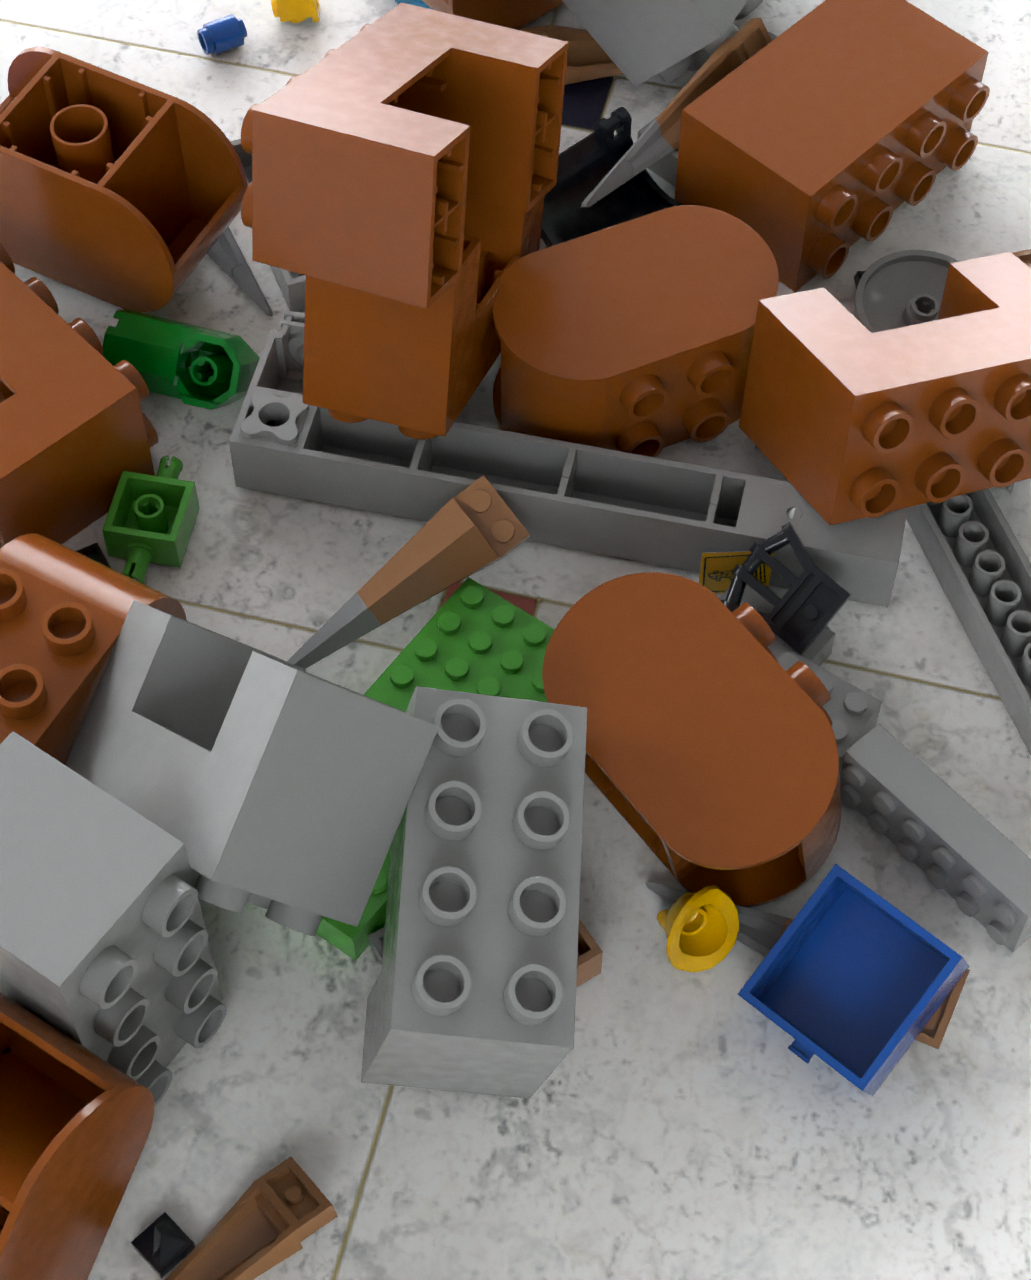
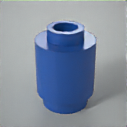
(222, 35)

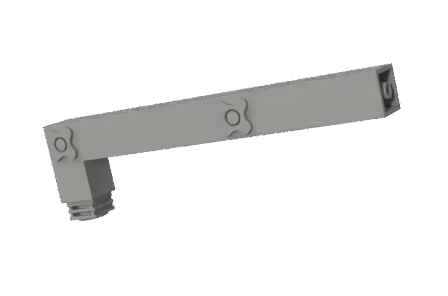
(555, 488)

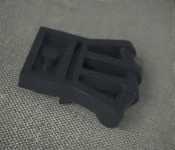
(805, 606)

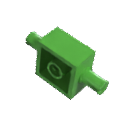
(151, 518)

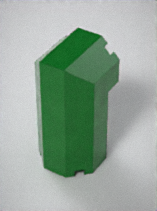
(182, 359)

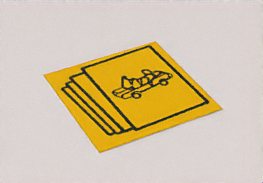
(718, 566)

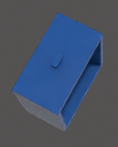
(853, 980)

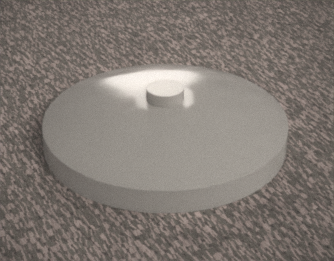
(901, 290)

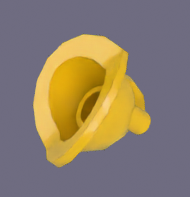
(700, 929)

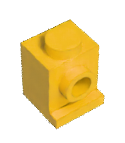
(296, 10)

